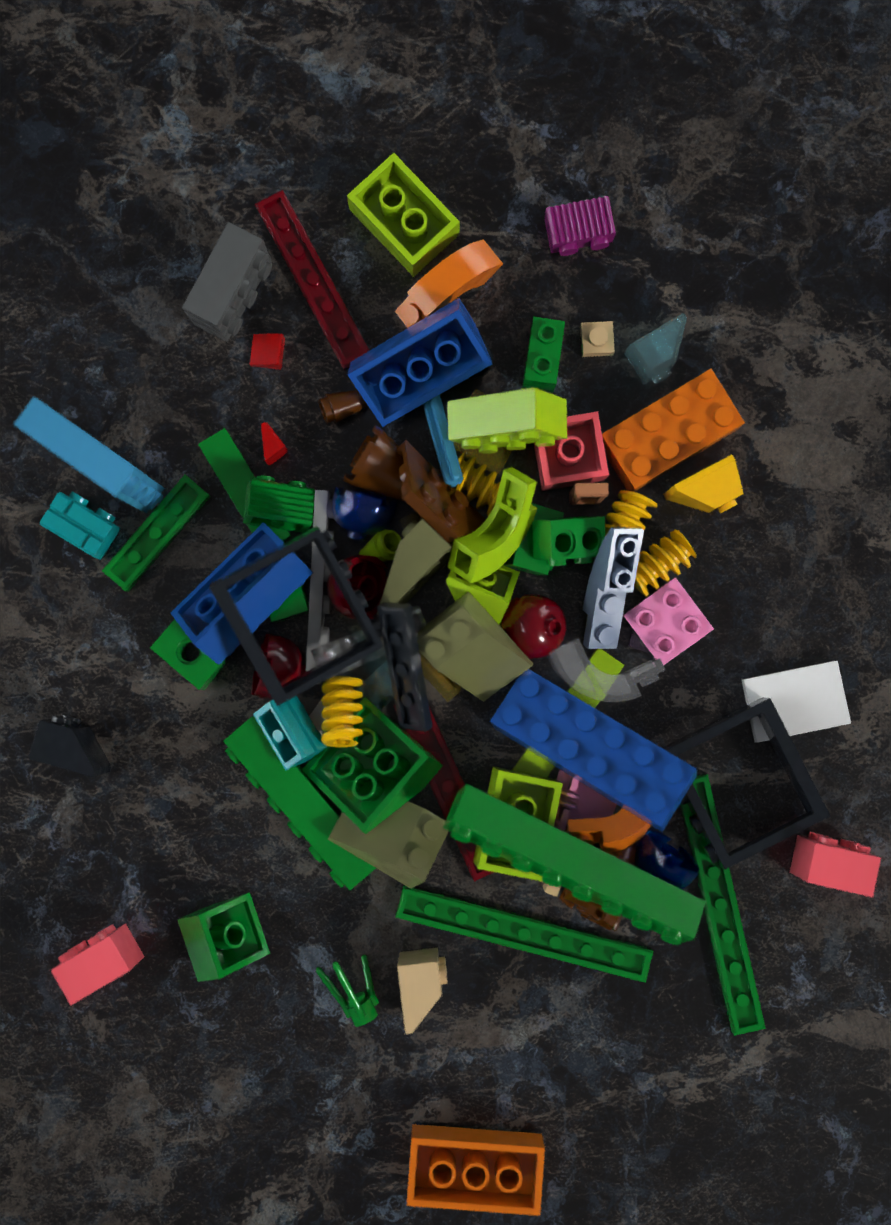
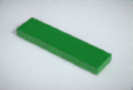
(232, 472)
(156, 533)

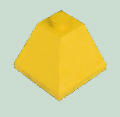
(710, 488)

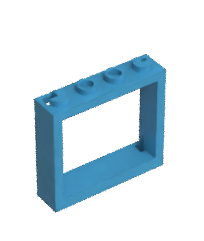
(89, 456)

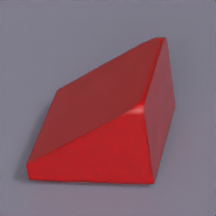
(267, 350)
(272, 445)

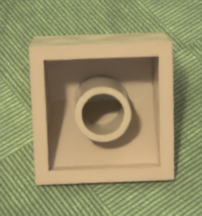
(420, 983)

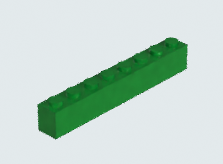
(574, 865)

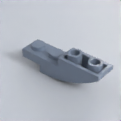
(608, 583)

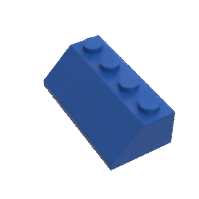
(420, 363)
(255, 595)

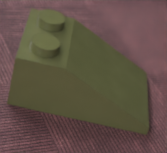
(415, 562)
(472, 648)
(399, 845)

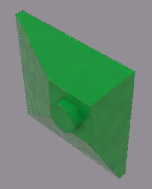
(376, 774)

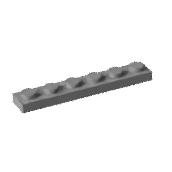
(319, 602)

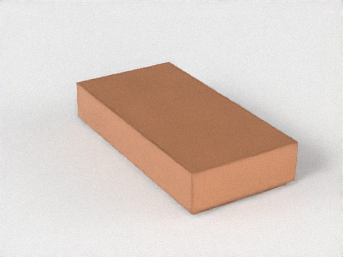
(588, 493)

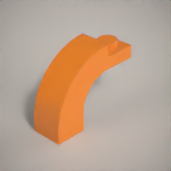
(448, 280)
(612, 832)

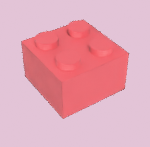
(574, 459)
(835, 865)
(94, 965)

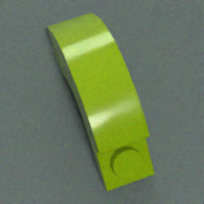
(501, 533)

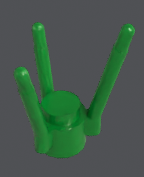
(358, 1005)

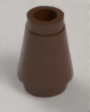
(341, 405)

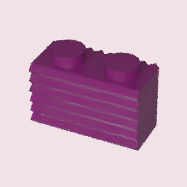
(580, 226)

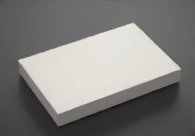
(804, 698)

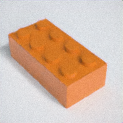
(671, 431)
(476, 1170)

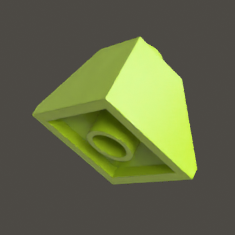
(491, 592)

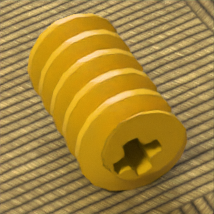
(478, 484)
(629, 510)
(661, 560)
(340, 711)

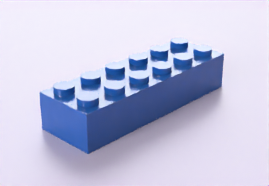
(594, 749)

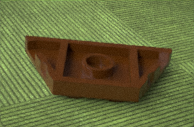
(432, 499)

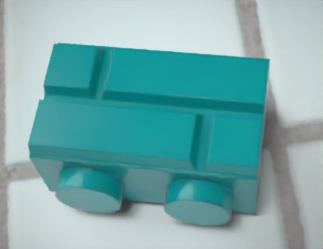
(80, 525)
(289, 732)

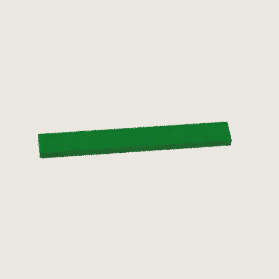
(724, 924)
(524, 933)

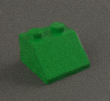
(223, 937)

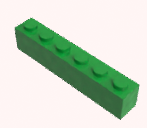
(300, 800)

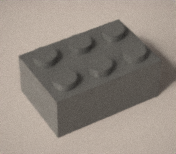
(228, 282)

